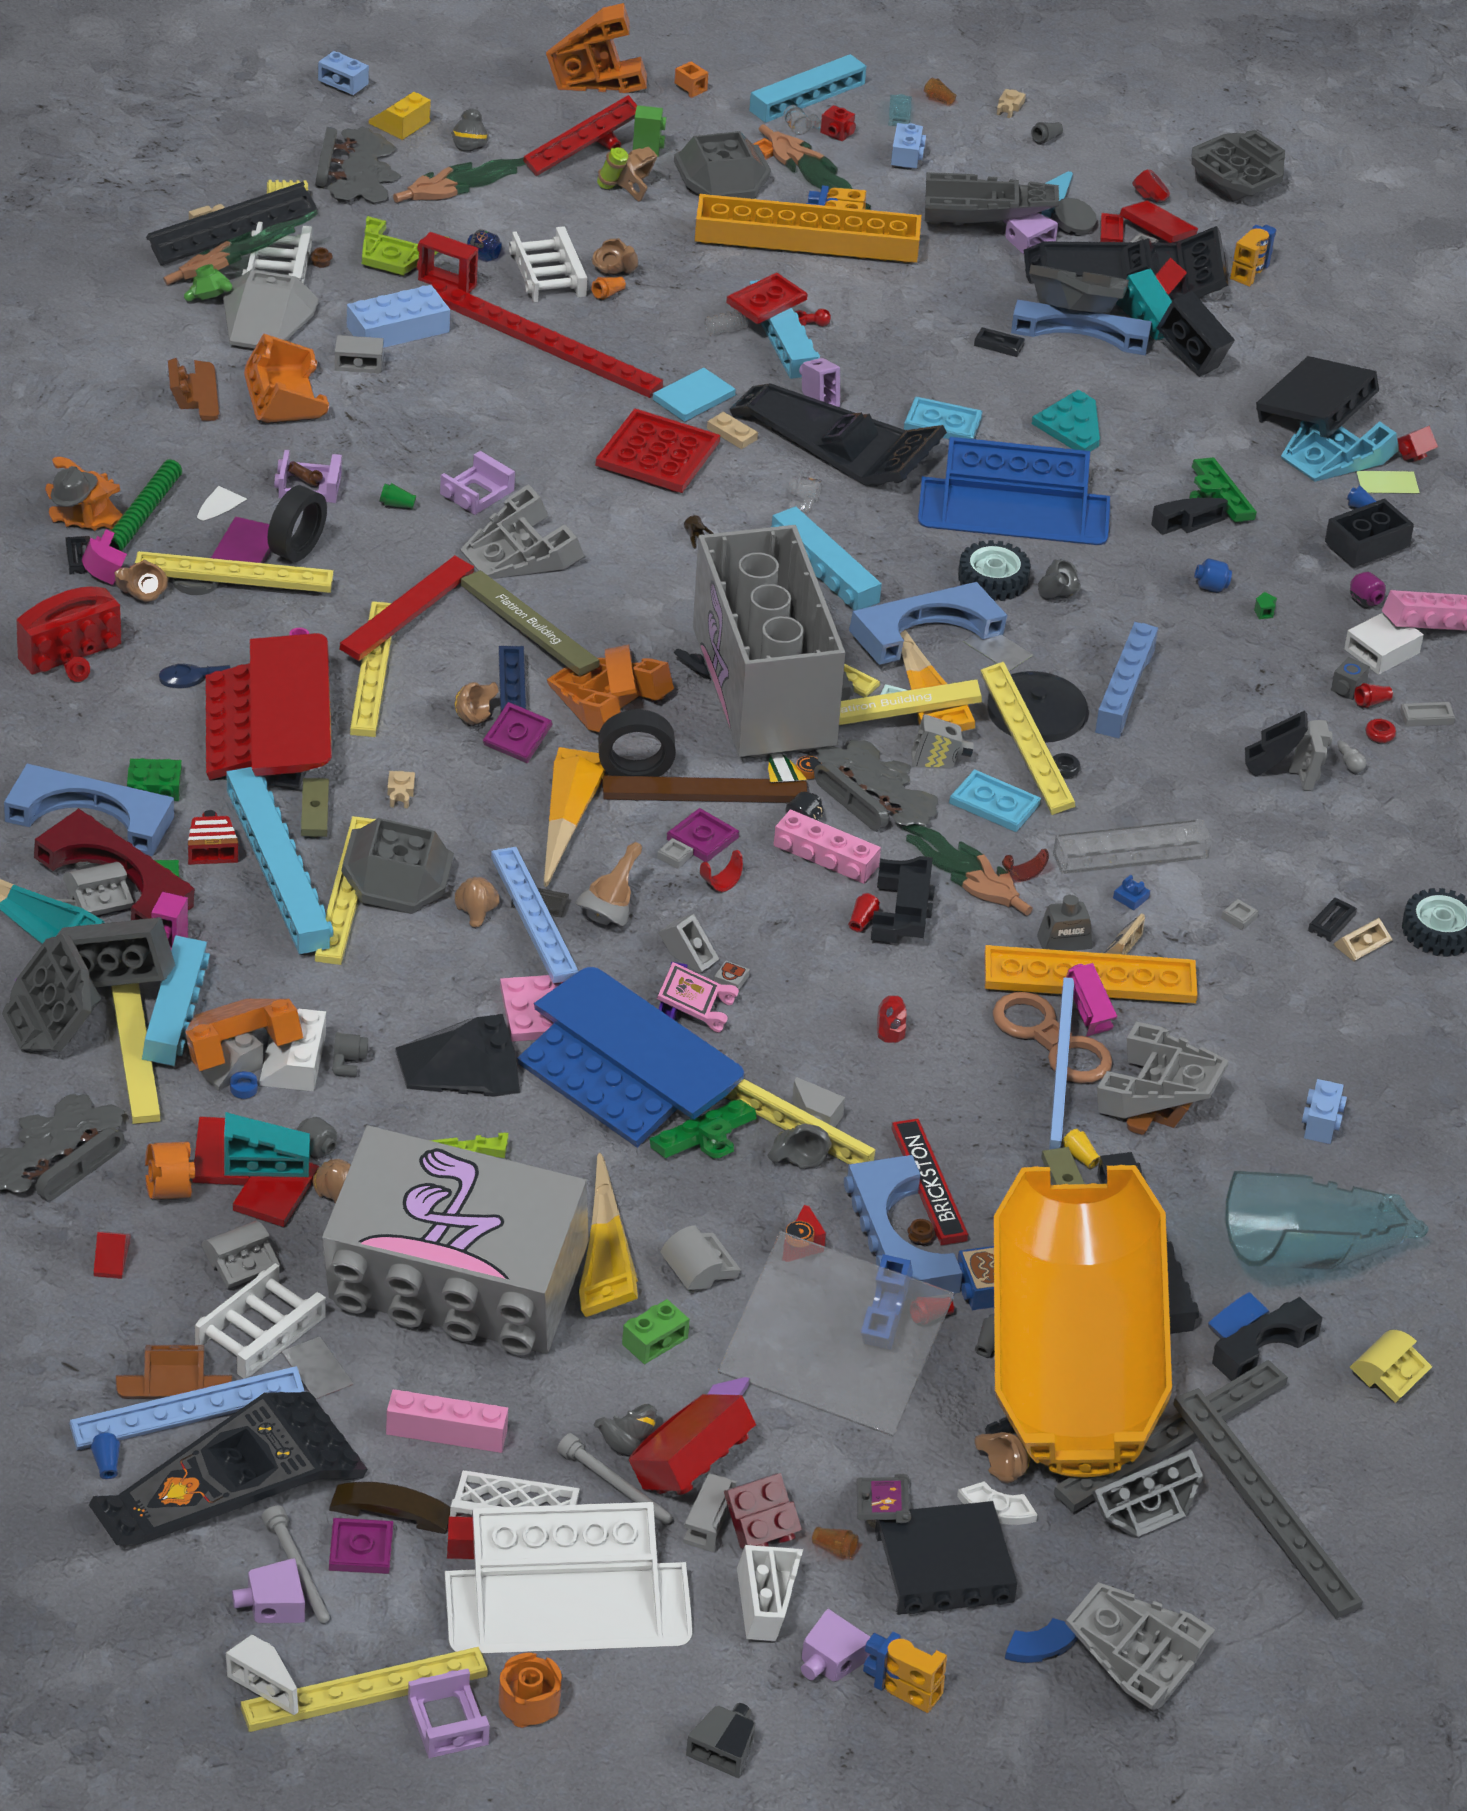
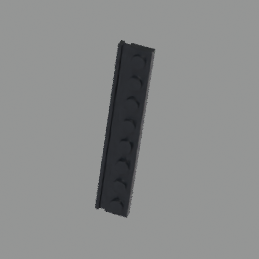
(227, 223)

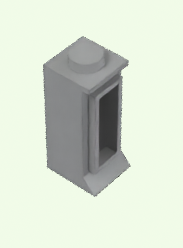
(708, 1513)

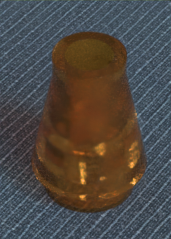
(939, 91)
(837, 1541)

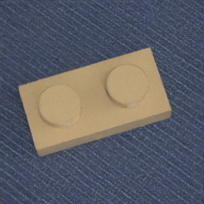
(732, 430)

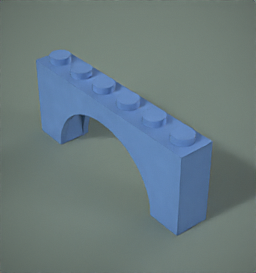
(965, 606)
(47, 790)
(874, 1190)

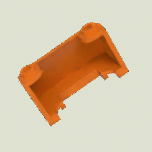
(280, 381)

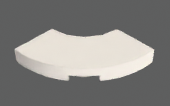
(1009, 1508)

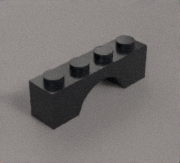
(1291, 1324)

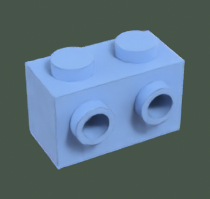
(343, 72)
(908, 145)
(1323, 1114)

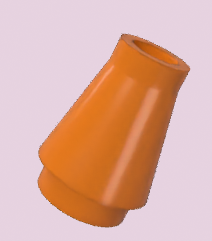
(607, 286)

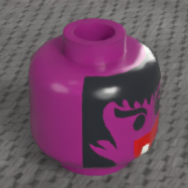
(1367, 589)

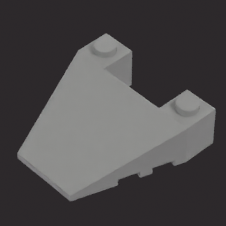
(514, 547)
(1170, 1076)

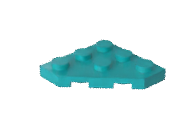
(1071, 421)

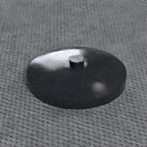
(1052, 701)

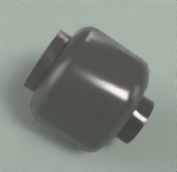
(322, 1136)

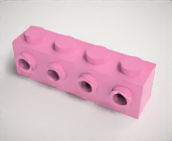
(1426, 610)
(827, 846)
(447, 1421)

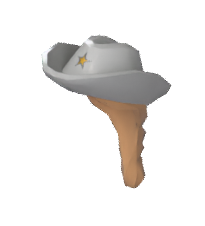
(610, 894)

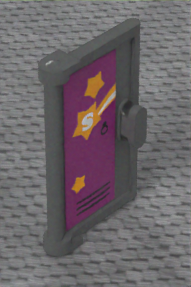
(883, 1498)

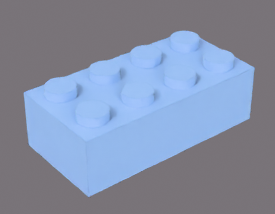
(400, 316)

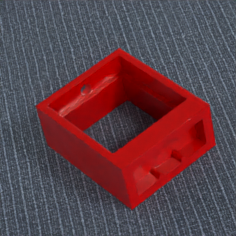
(467, 256)

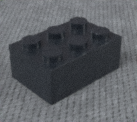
(1195, 333)
(1369, 532)

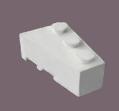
(766, 1588)

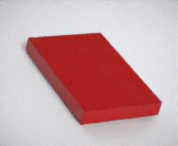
(1158, 221)
(767, 298)
(210, 1154)
(273, 1197)

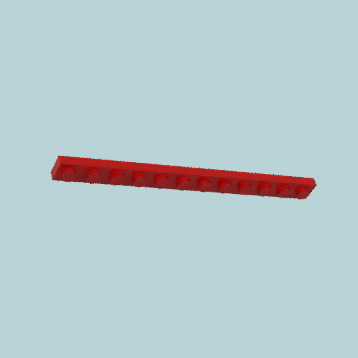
(548, 340)

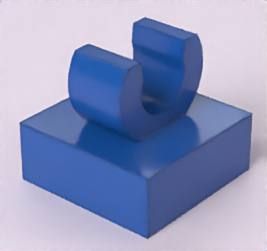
(1131, 893)

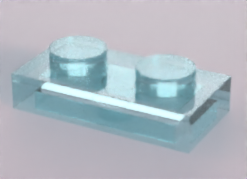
(899, 109)

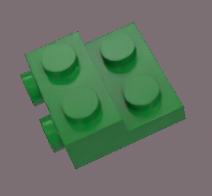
(156, 776)

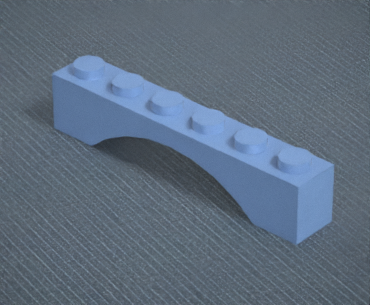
(1038, 319)
(1122, 686)

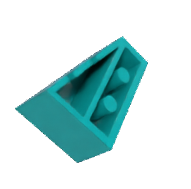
(1145, 300)
(264, 1149)

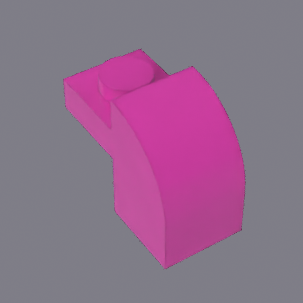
(103, 559)

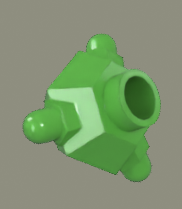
(208, 284)

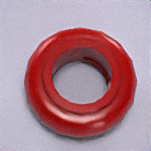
(1386, 733)

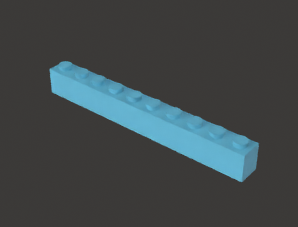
(279, 861)

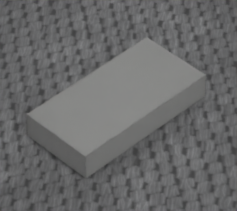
(1427, 714)

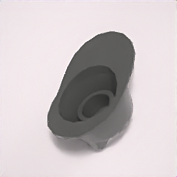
(72, 486)

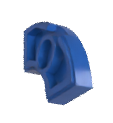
(1040, 1644)

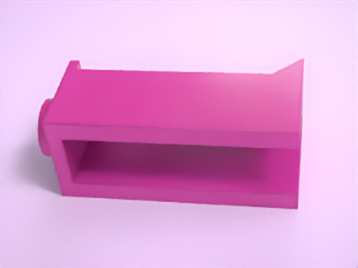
(1091, 999)

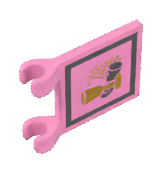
(696, 995)

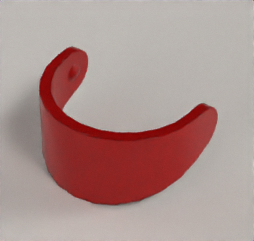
(727, 877)

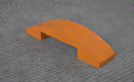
(620, 670)

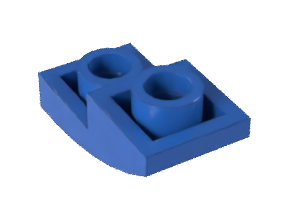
(1236, 1315)

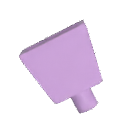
(1030, 230)
(821, 380)
(273, 1594)
(833, 1648)

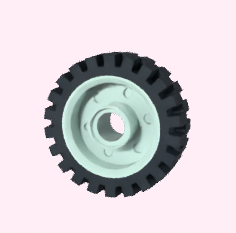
(996, 568)
(1436, 922)

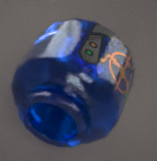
(487, 243)

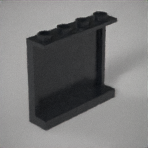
(1320, 393)
(948, 1558)

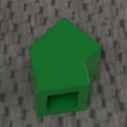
(1265, 606)

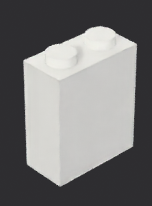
(1382, 643)

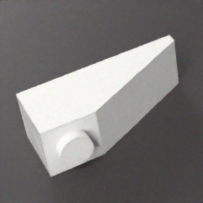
(261, 1670)

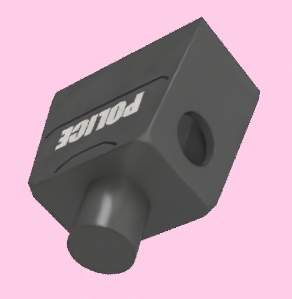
(1066, 926)

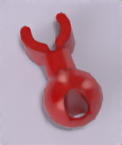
(820, 317)

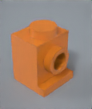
(691, 78)

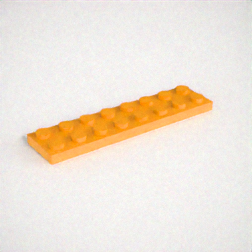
(1120, 974)

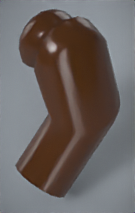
(312, 478)

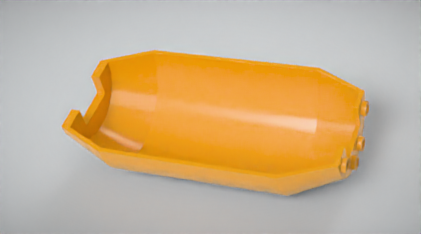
(1081, 1318)

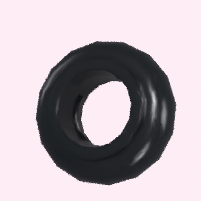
(1071, 761)

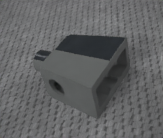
(723, 1739)

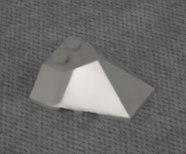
(1139, 1642)

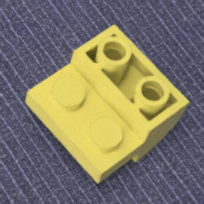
(1392, 1364)

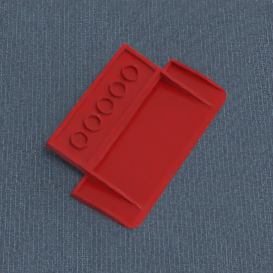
(271, 709)

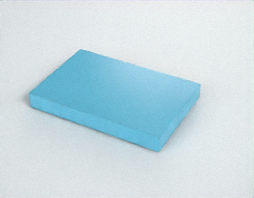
(694, 394)
(957, 420)
(995, 800)

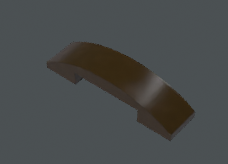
(394, 1501)

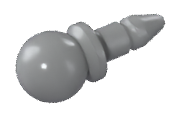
(1354, 760)

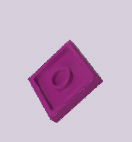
(517, 732)
(704, 834)
(361, 1545)

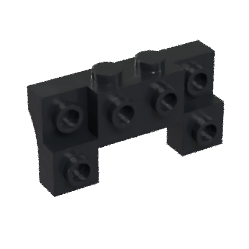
(913, 888)

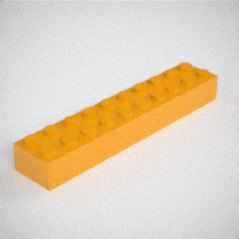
(808, 228)

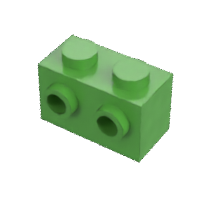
(648, 128)
(655, 1331)

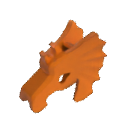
(95, 509)

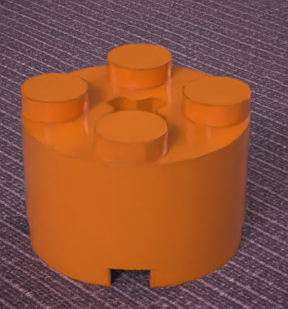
(169, 1170)
(529, 1689)

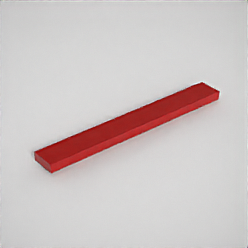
(406, 608)

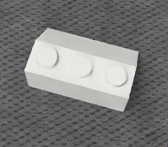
(297, 1062)

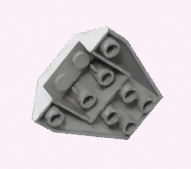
(266, 305)

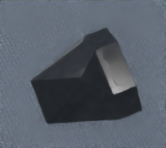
(463, 1058)

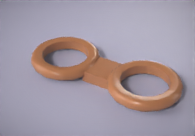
(1047, 1035)

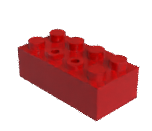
(68, 627)
(691, 1442)

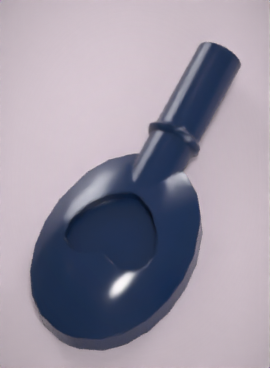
(186, 674)

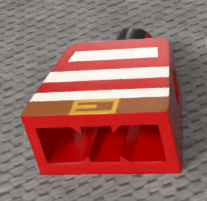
(212, 840)

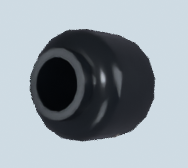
(806, 804)

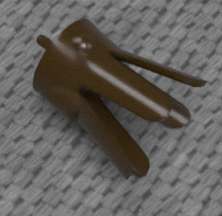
(695, 528)

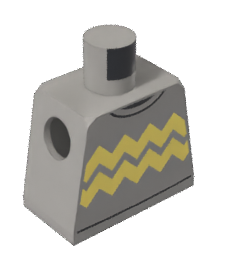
(938, 744)

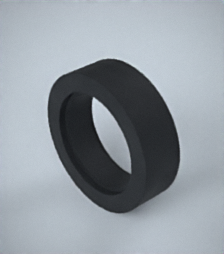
(285, 516)
(636, 721)

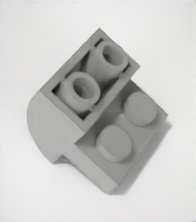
(1311, 753)
(99, 888)
(240, 1253)
(698, 1258)

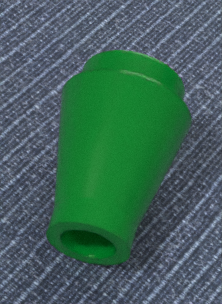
(397, 497)

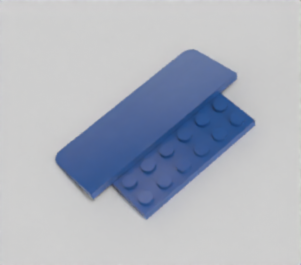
(1015, 493)
(624, 1057)

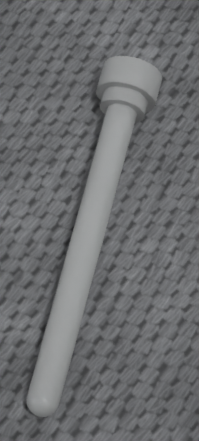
(572, 1448)
(276, 1521)

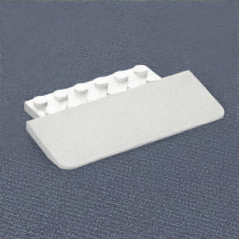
(567, 1582)

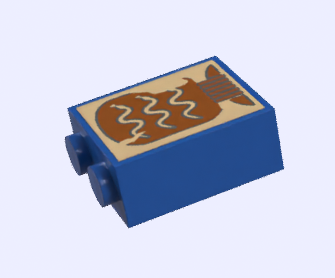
(977, 1276)

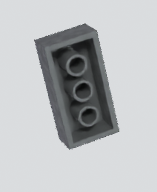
(123, 951)

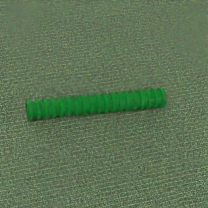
(145, 503)

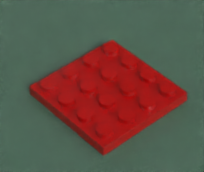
(658, 450)

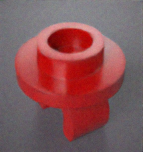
(77, 669)

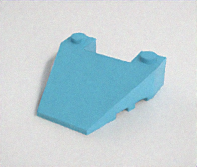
(1340, 453)

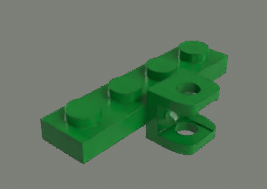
(1217, 484)
(705, 1130)

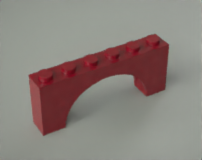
(87, 840)

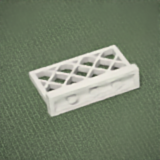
(490, 1483)

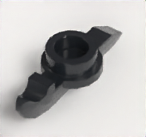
(695, 661)

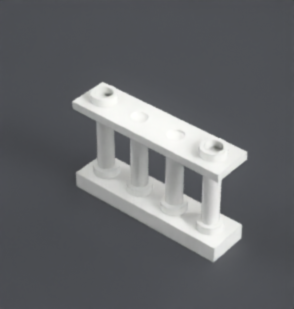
(299, 254)
(565, 254)
(268, 1342)

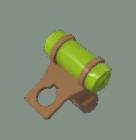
(627, 169)

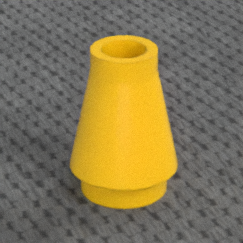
(1081, 1148)

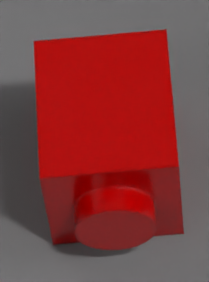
(460, 1538)

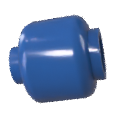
(1213, 575)

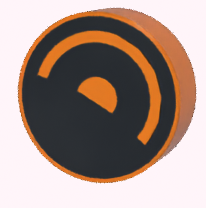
(807, 765)
(801, 1229)

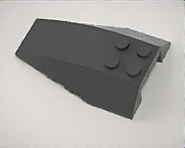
(971, 200)

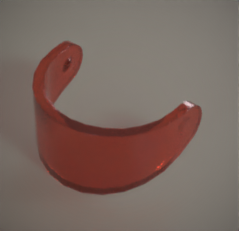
(1028, 869)

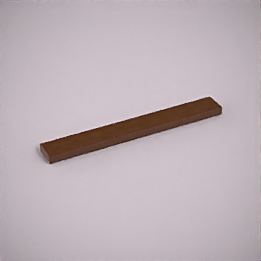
(700, 789)

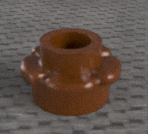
(321, 257)
(921, 1231)

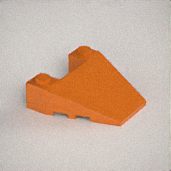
(590, 58)
(591, 696)
(212, 1026)

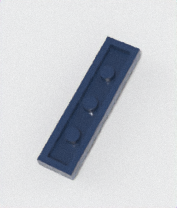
(511, 676)

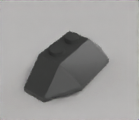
(1151, 1495)

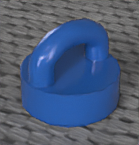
(243, 1084)

